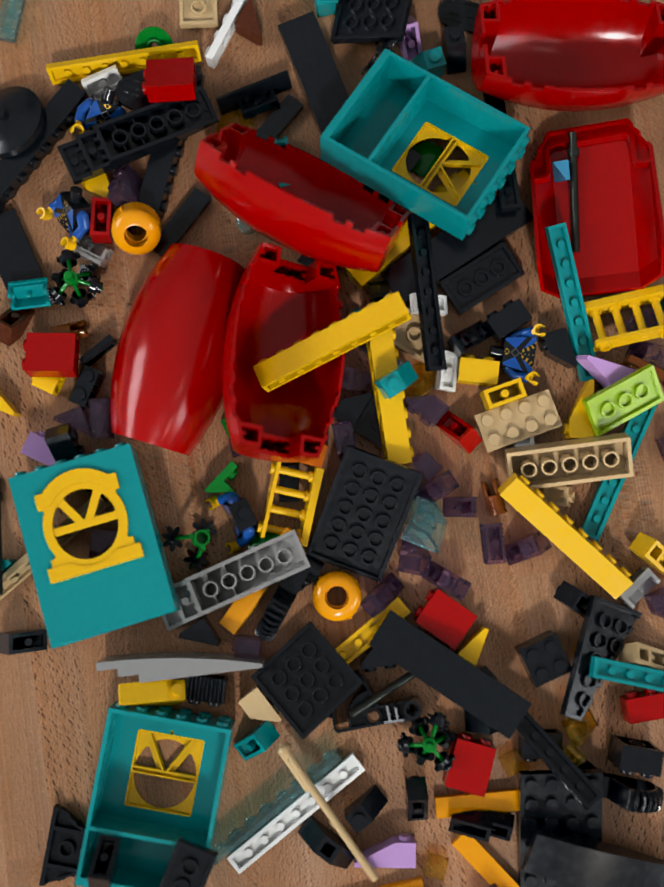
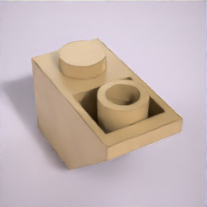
(259, 706)

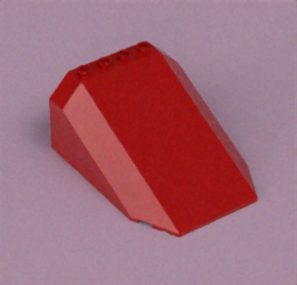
(617, 208)

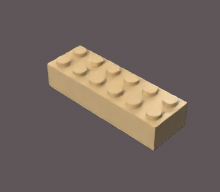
(572, 460)

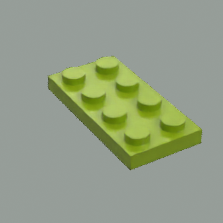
(623, 400)

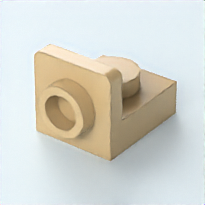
(560, 495)

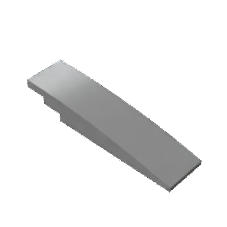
(237, 578)
(173, 665)

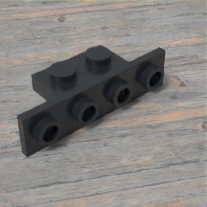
(255, 97)

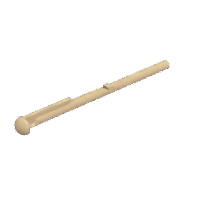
(307, 784)

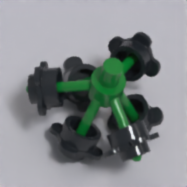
(69, 278)
(424, 749)

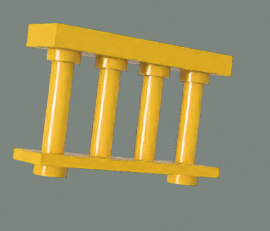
(618, 302)
(309, 497)

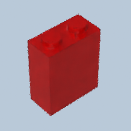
(170, 80)
(51, 354)
(444, 617)
(471, 764)

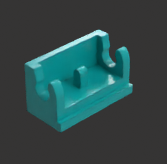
(29, 293)

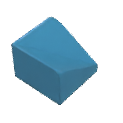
(561, 170)

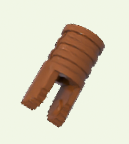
(74, 327)
(496, 502)

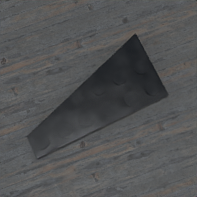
(600, 636)

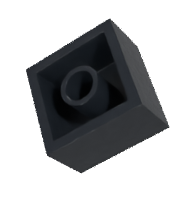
(543, 658)
(635, 756)

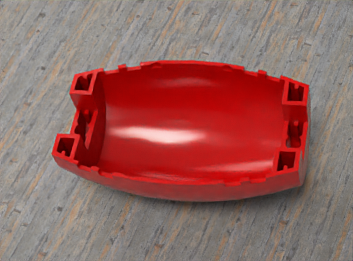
(270, 312)
(172, 350)

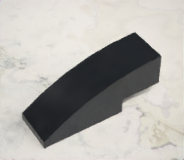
(483, 824)

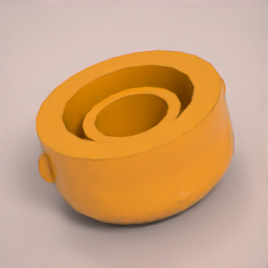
(140, 215)
(348, 607)

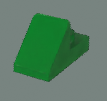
(219, 484)

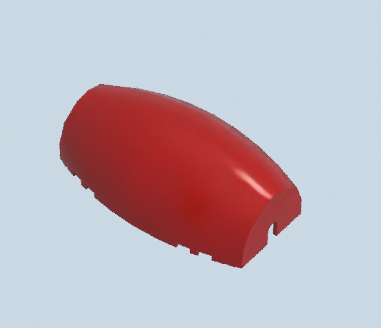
(569, 52)
(316, 216)

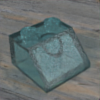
(424, 525)

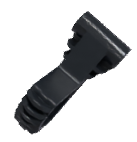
(283, 599)
(388, 712)
(630, 793)

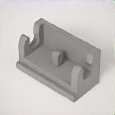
(93, 252)
(643, 581)

